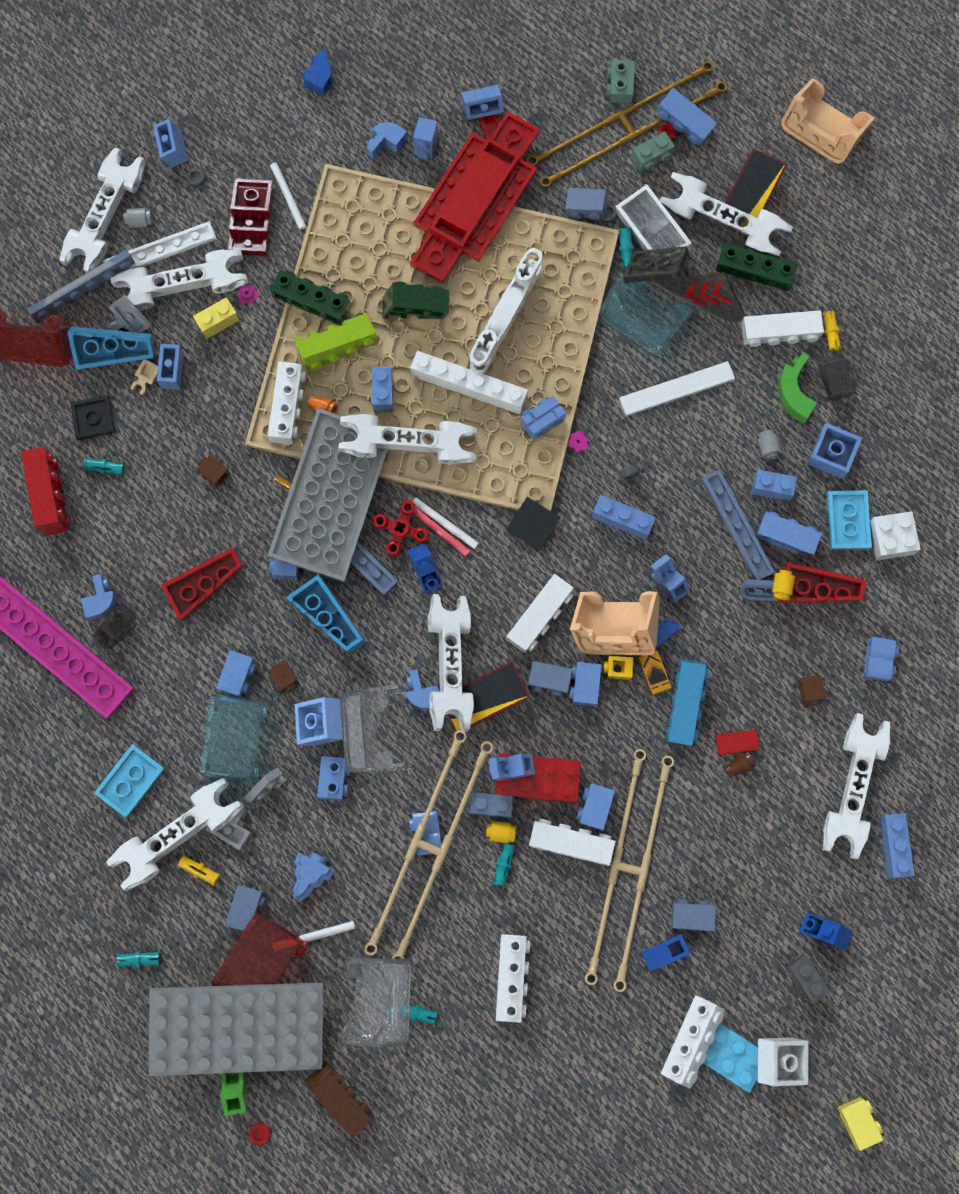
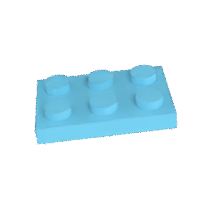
(849, 520)
(129, 781)
(733, 1058)

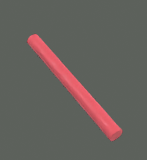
(440, 531)

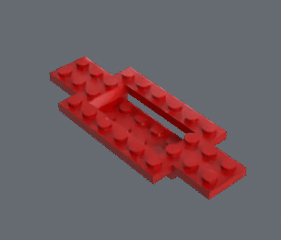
(468, 191)

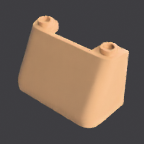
(823, 125)
(616, 626)

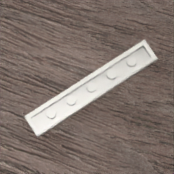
(171, 245)
(676, 388)

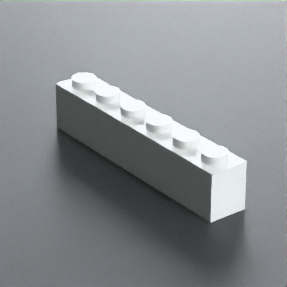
(468, 382)

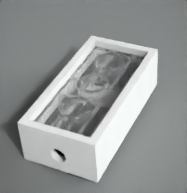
(650, 221)

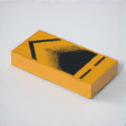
(654, 673)

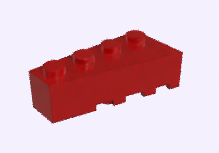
(198, 584)
(823, 586)

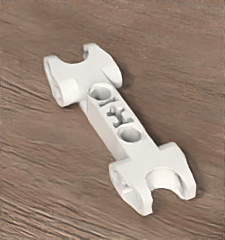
(116, 181)
(757, 228)
(213, 273)
(506, 311)
(444, 441)
(450, 698)
(848, 822)
(144, 856)

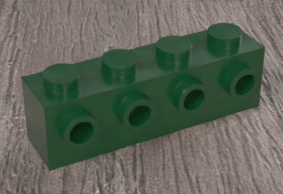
(756, 266)
(310, 297)

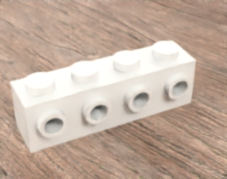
(285, 403)
(511, 978)
(693, 1041)

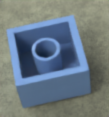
(834, 451)

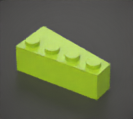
(335, 342)

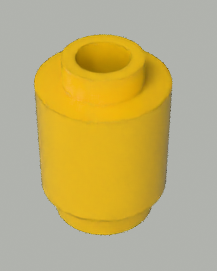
(783, 585)
(501, 832)

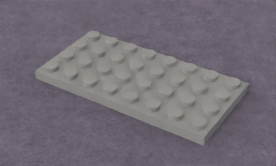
(326, 501)
(235, 1029)

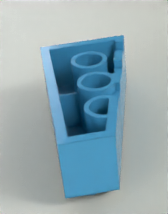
(107, 347)

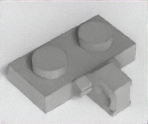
(127, 316)
(271, 780)
(234, 832)

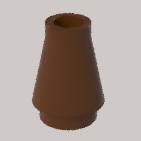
(740, 765)

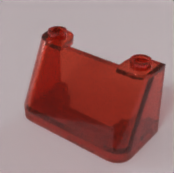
(36, 345)
(260, 954)

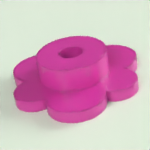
(244, 298)
(578, 437)

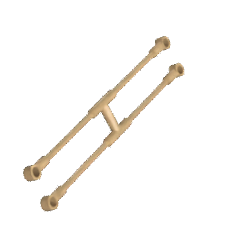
(418, 843)
(618, 866)

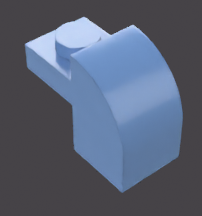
(386, 135)
(669, 579)
(103, 603)
(419, 697)
(511, 767)

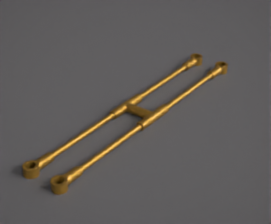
(621, 115)

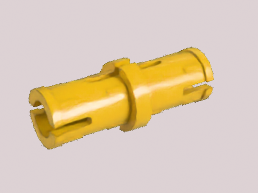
(831, 331)
(186, 863)

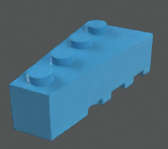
(324, 609)
(687, 701)

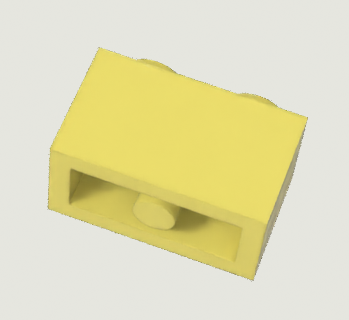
(216, 318)
(860, 1123)

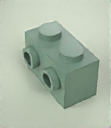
(621, 81)
(652, 152)

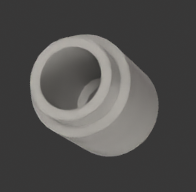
(138, 218)
(769, 445)

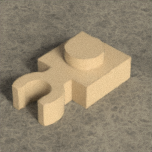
(147, 374)

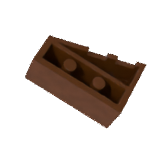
(339, 1099)

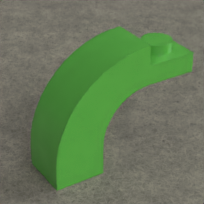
(789, 393)
(234, 1093)

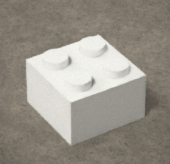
(894, 536)
(782, 1061)

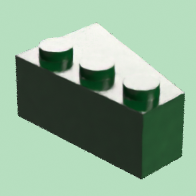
(415, 300)

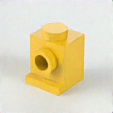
(625, 664)

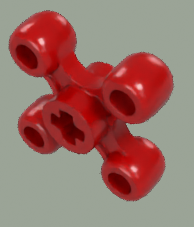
(393, 526)

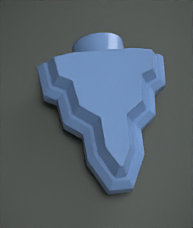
(310, 874)

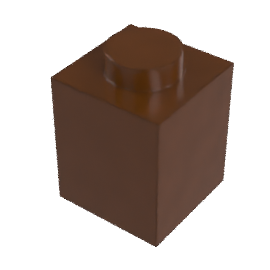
(213, 470)
(283, 677)
(811, 690)

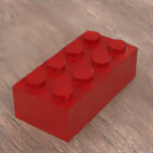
(44, 491)
(553, 781)

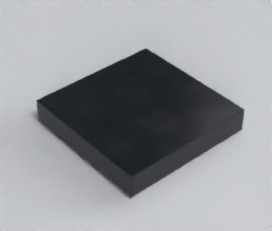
(92, 417)
(533, 523)

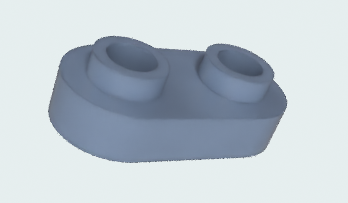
(757, 590)

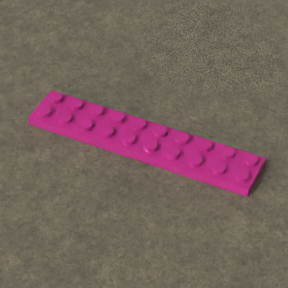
(61, 652)

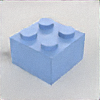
(318, 721)

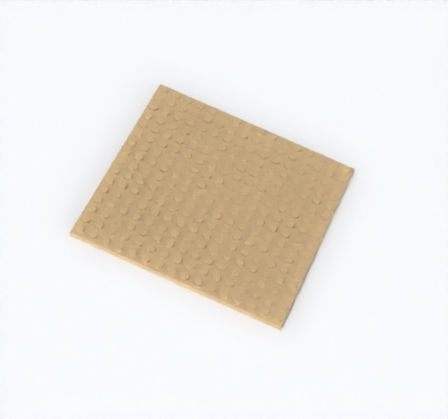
(363, 243)

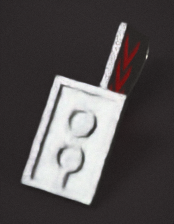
(668, 271)

